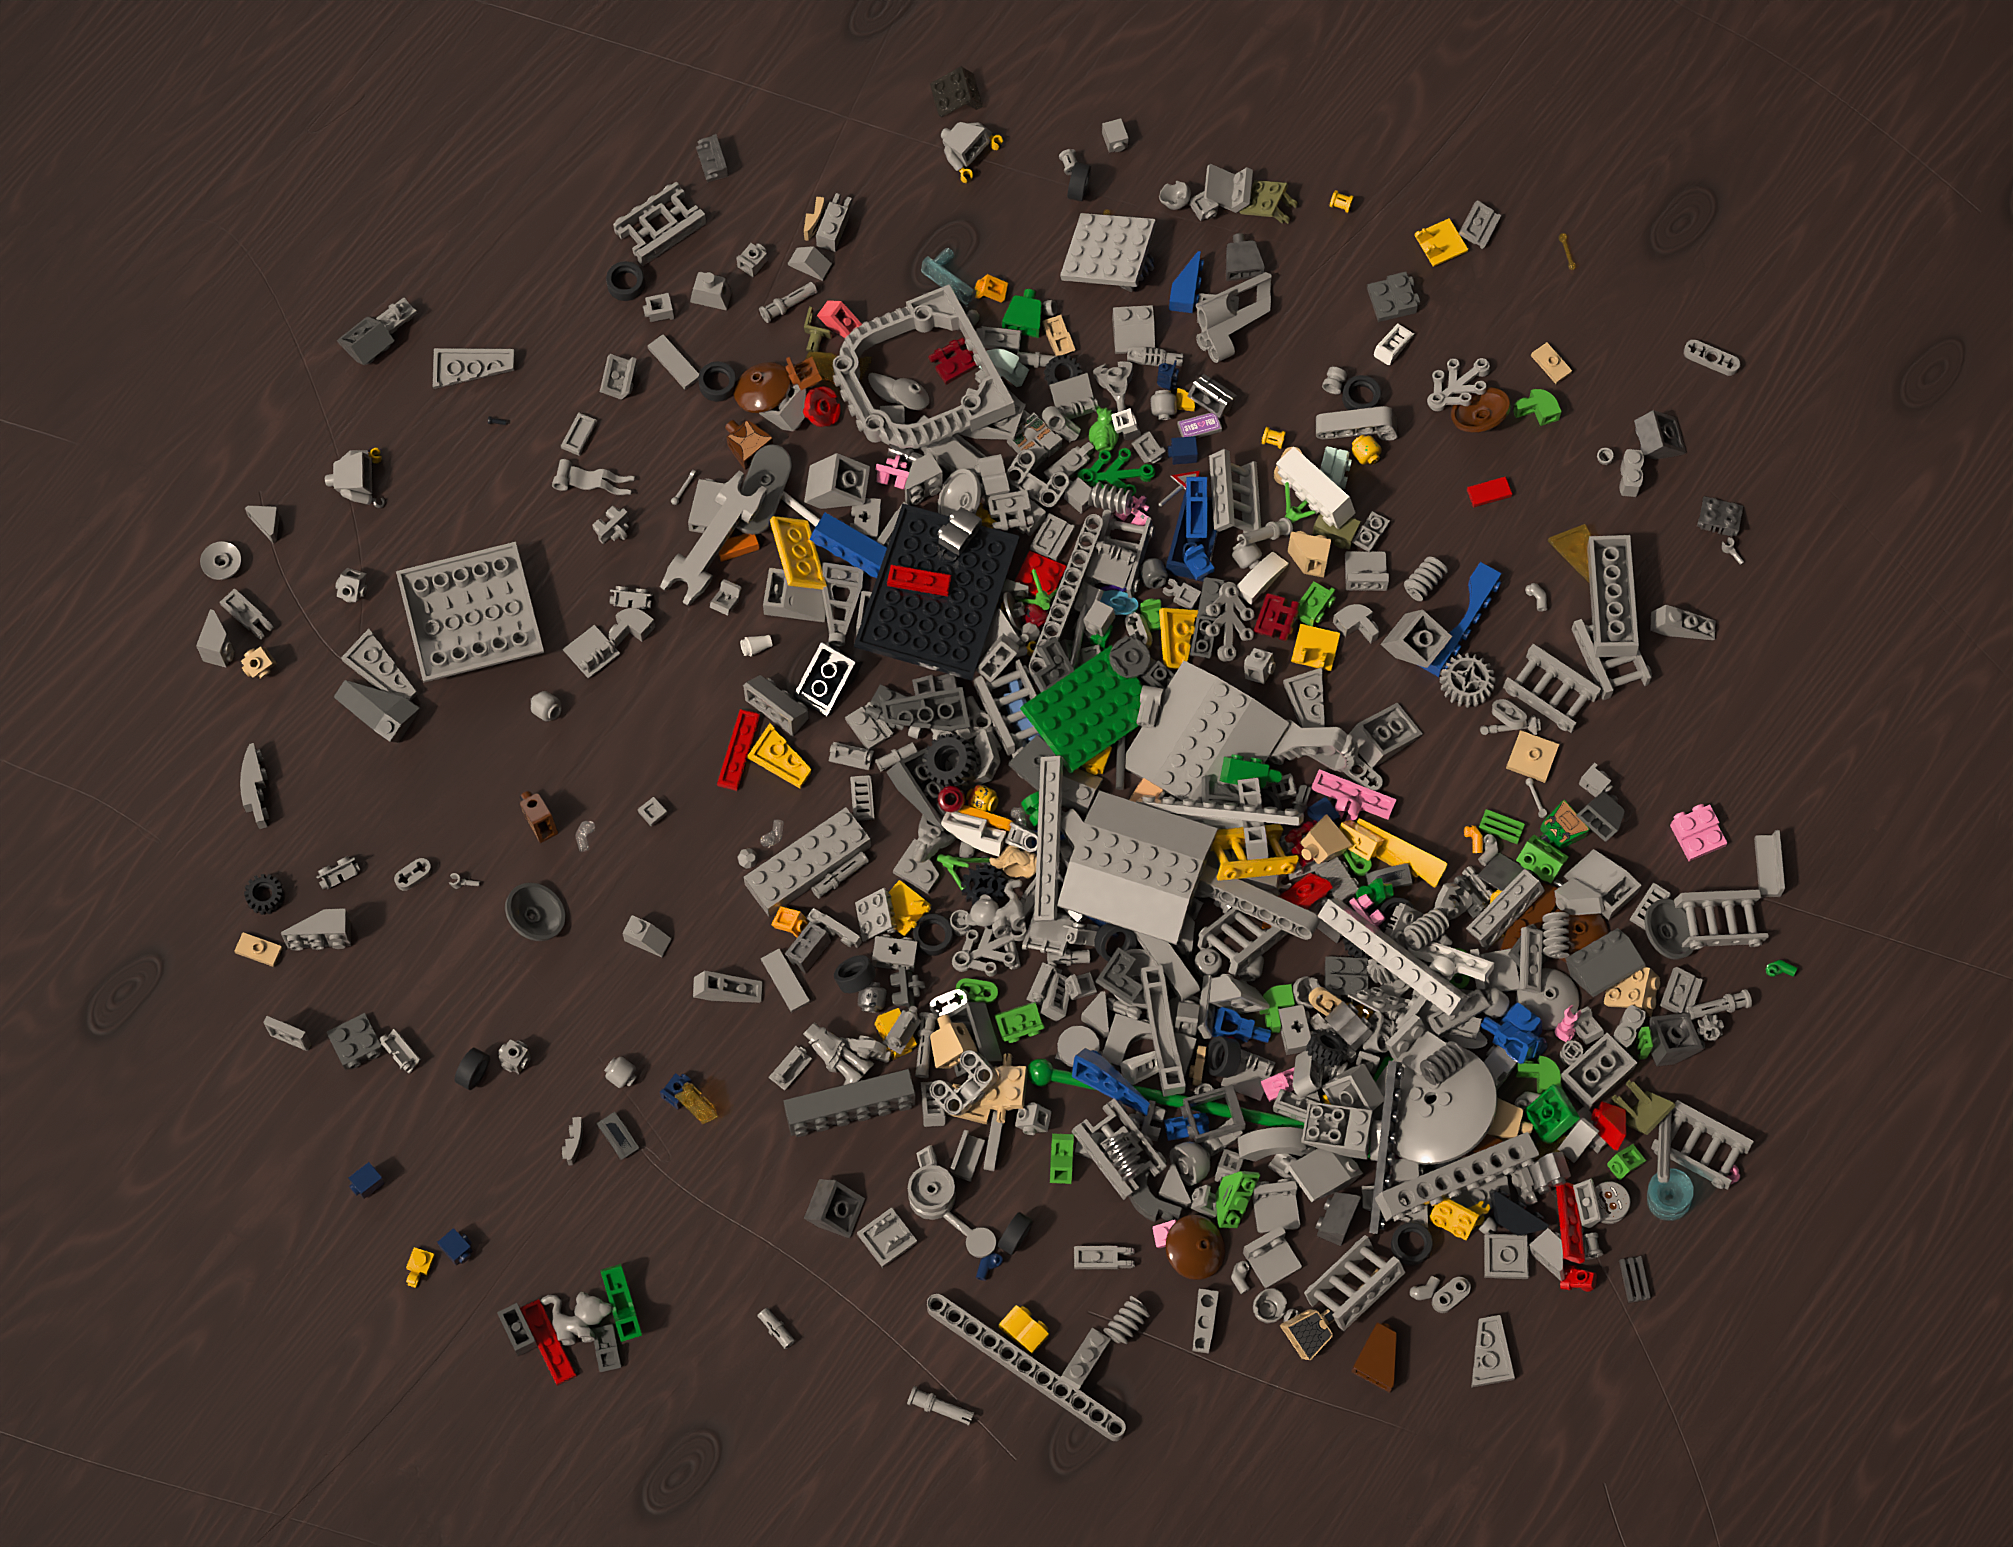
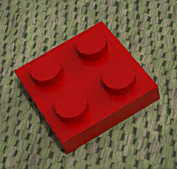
(1048, 572)
(1307, 891)

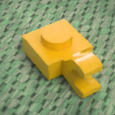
(418, 1264)

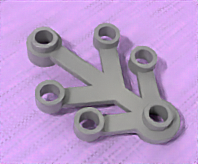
(1480, 368)
(1229, 620)
(986, 950)

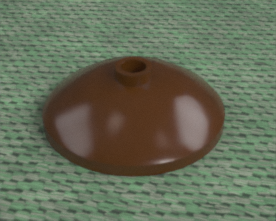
(762, 387)
(1483, 413)
(1592, 927)
(1185, 1250)

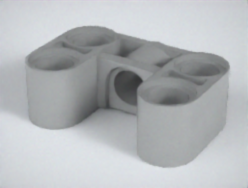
(1034, 486)
(971, 1090)

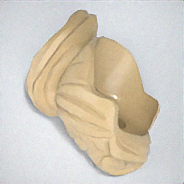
(1016, 862)

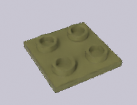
(1265, 198)
(1647, 1111)

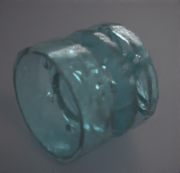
(1681, 1189)

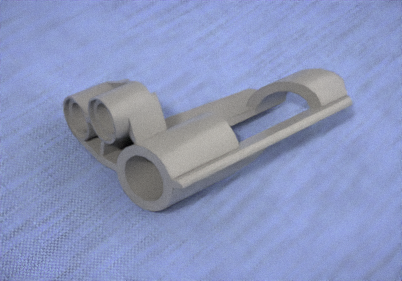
(1220, 320)

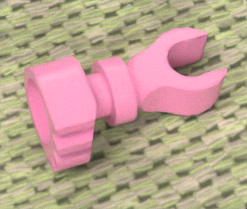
(1565, 1028)

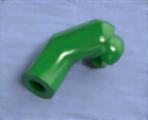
(1778, 967)

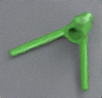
(1293, 512)
(1042, 598)
(953, 863)

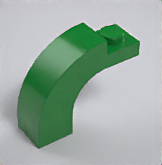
(621, 1302)

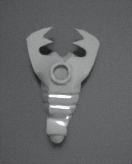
(1115, 381)
(930, 840)
(1451, 907)
(865, 1048)

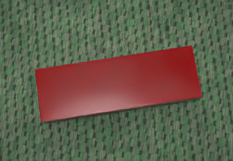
(919, 580)

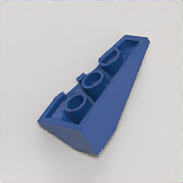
(1099, 1074)

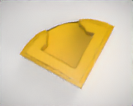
(1183, 401)

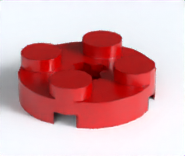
(813, 410)

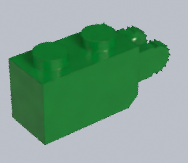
(1239, 769)

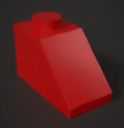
(1611, 1123)

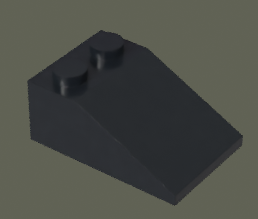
(827, 678)

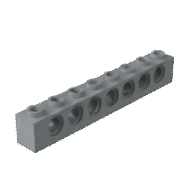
(1520, 1145)

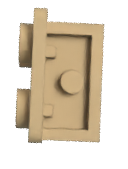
(1635, 990)

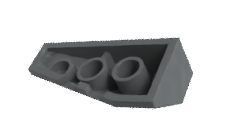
(934, 710)
(382, 711)
(914, 783)

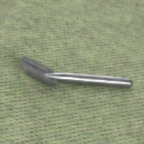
(1083, 603)

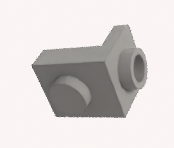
(1203, 208)
(1148, 448)
(726, 597)
(1080, 986)
(1587, 1027)
(1204, 1201)

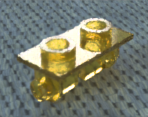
(699, 1107)

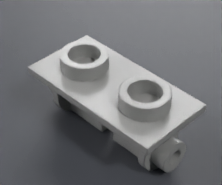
(622, 597)
(850, 756)
(344, 867)
(1080, 934)
(1042, 982)
(902, 1031)
(402, 1052)
(790, 1067)

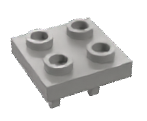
(887, 1237)

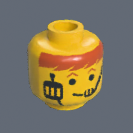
(982, 798)

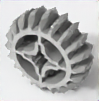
(1486, 685)

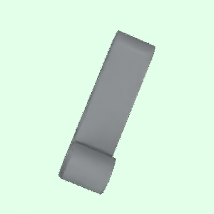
(1358, 422)

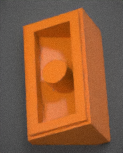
(738, 546)

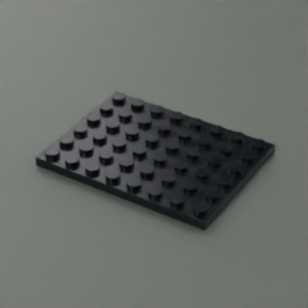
(929, 627)

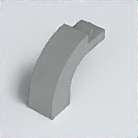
(1272, 1141)

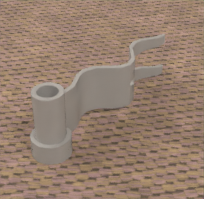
(587, 480)

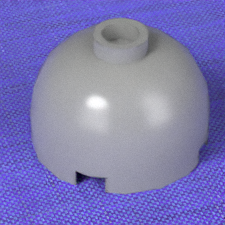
(1191, 1161)

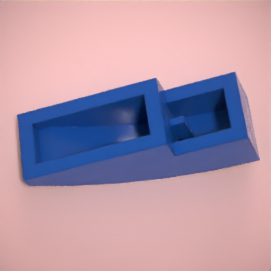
(1196, 507)

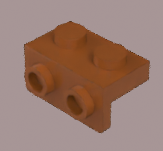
(804, 373)

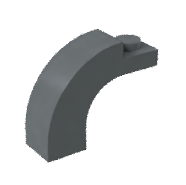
(1149, 1205)

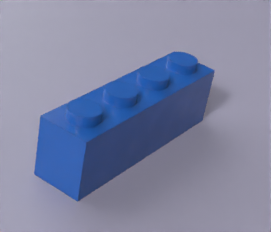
(849, 544)

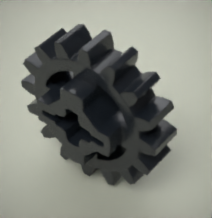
(979, 878)

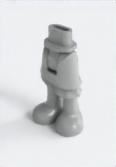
(831, 1048)

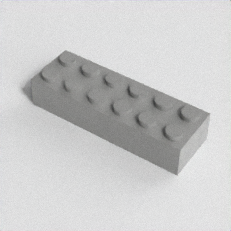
(1612, 596)
(807, 861)

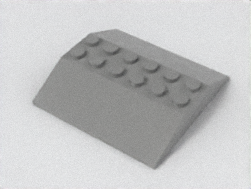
(469, 612)
(1196, 729)
(1136, 867)

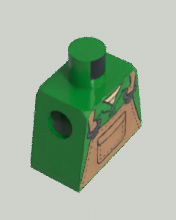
(1563, 827)

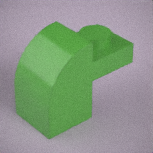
(1540, 402)
(1277, 998)
(1545, 1071)
(1061, 1158)

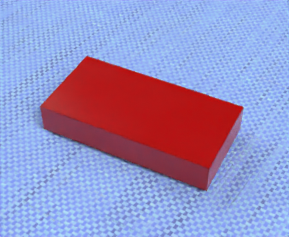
(1489, 492)

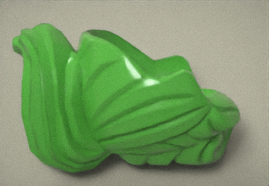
(1102, 433)

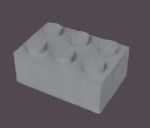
(1597, 1071)

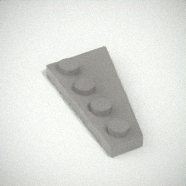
(464, 365)

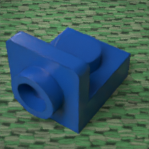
(1198, 562)

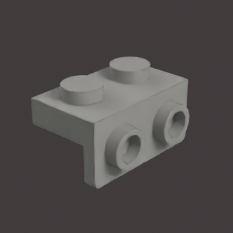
(618, 376)

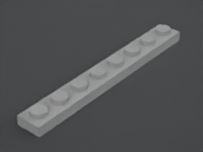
(1227, 811)
(1048, 839)

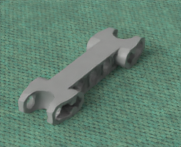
(712, 540)

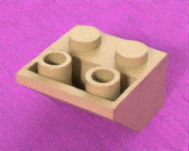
(1309, 552)

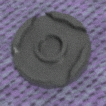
(1129, 658)

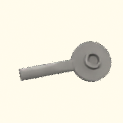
(979, 1241)

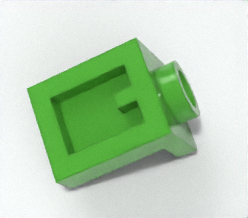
(1150, 610)
(1626, 1161)

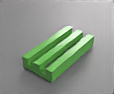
(1503, 819)
(1644, 1042)

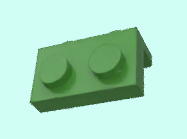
(1314, 603)
(1019, 1022)

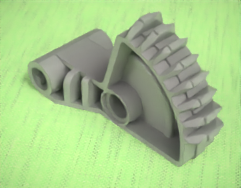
(1326, 745)

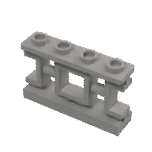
(666, 236)
(1102, 1158)

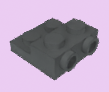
(1393, 297)
(1345, 976)
(355, 1042)

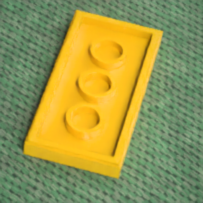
(798, 553)

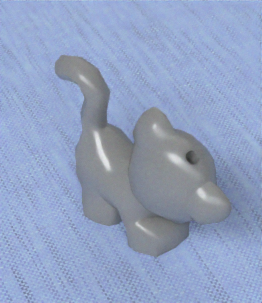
(987, 912)
(587, 1312)

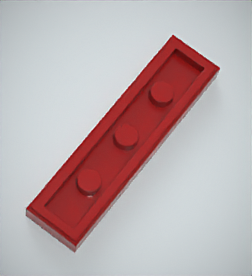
(738, 750)
(1570, 1224)
(548, 1342)

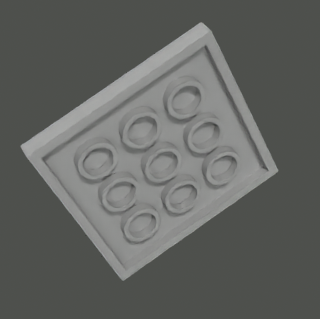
(1108, 249)

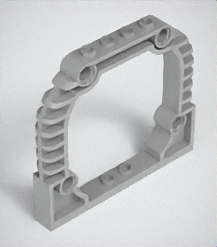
(941, 310)

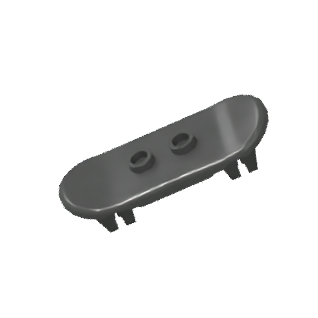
(771, 470)

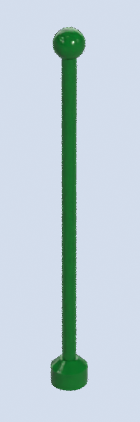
(1042, 1072)

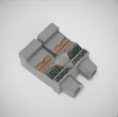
(1037, 437)

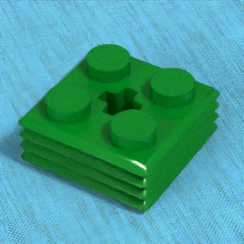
(1551, 1114)

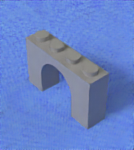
(1128, 1030)

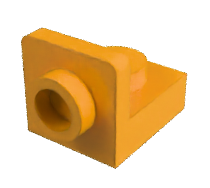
(991, 288)
(790, 921)

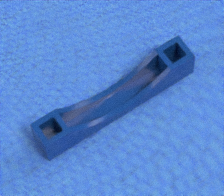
(1480, 586)

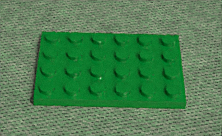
(1086, 711)

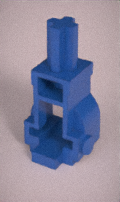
(1244, 1030)
(1517, 1044)

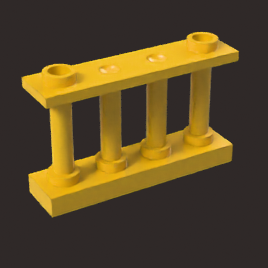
(1234, 839)

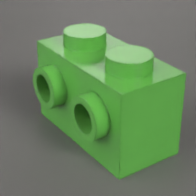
(1542, 859)

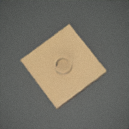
(1532, 756)

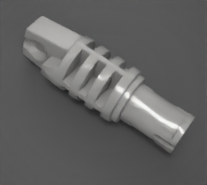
(1152, 356)

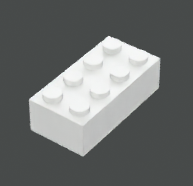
(1315, 488)

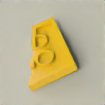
(1176, 635)
(779, 758)

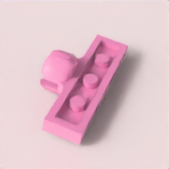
(1352, 796)

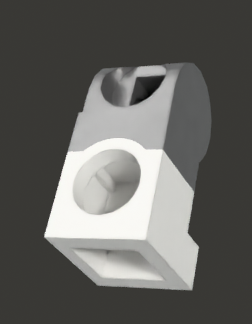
(1127, 423)

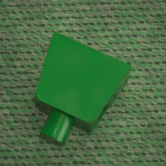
(1024, 314)

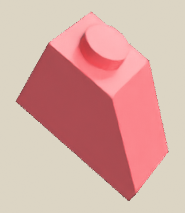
(838, 318)

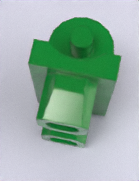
(1376, 891)

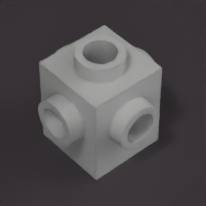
(351, 585)
(1259, 665)
(517, 1062)
(1033, 1119)

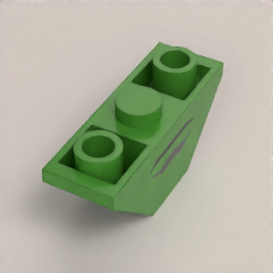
(1233, 1197)

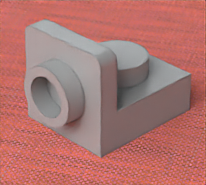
(1229, 1164)

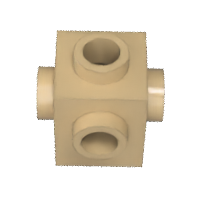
(264, 660)

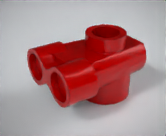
(1578, 1279)

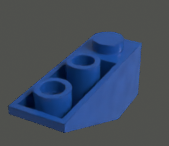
(1185, 285)

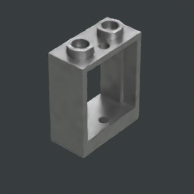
(1231, 1098)

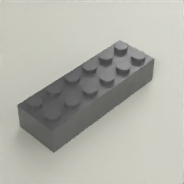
(849, 1103)

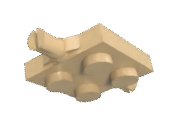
(1007, 1091)

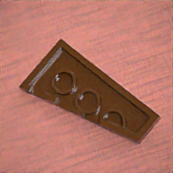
(1533, 915)

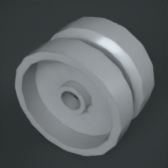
(934, 1180)

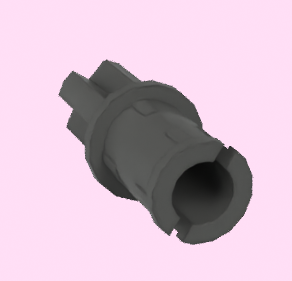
(1302, 799)

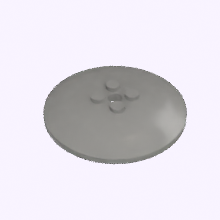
(1449, 1125)

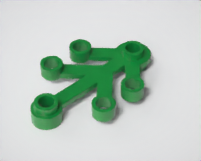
(1112, 474)

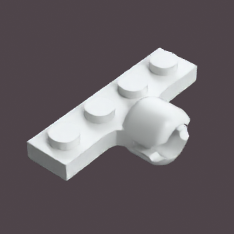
(1450, 961)

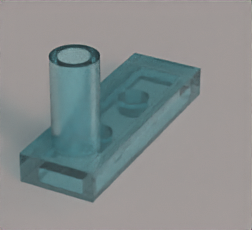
(935, 271)

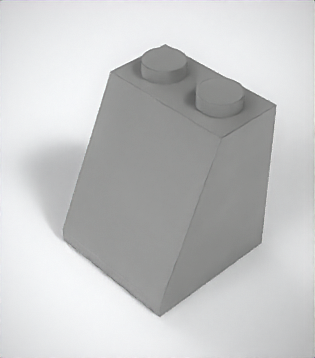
(837, 482)
(1416, 639)

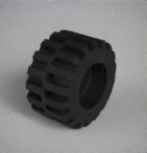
(938, 755)

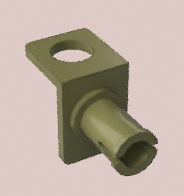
(816, 333)

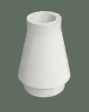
(756, 644)

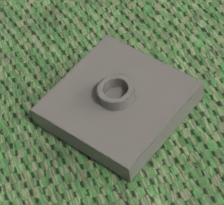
(287, 1033)
(1506, 1256)

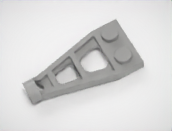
(843, 577)

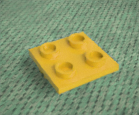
(1441, 242)
(1315, 647)
(907, 907)
(1457, 1218)

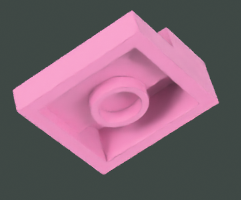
(1698, 832)

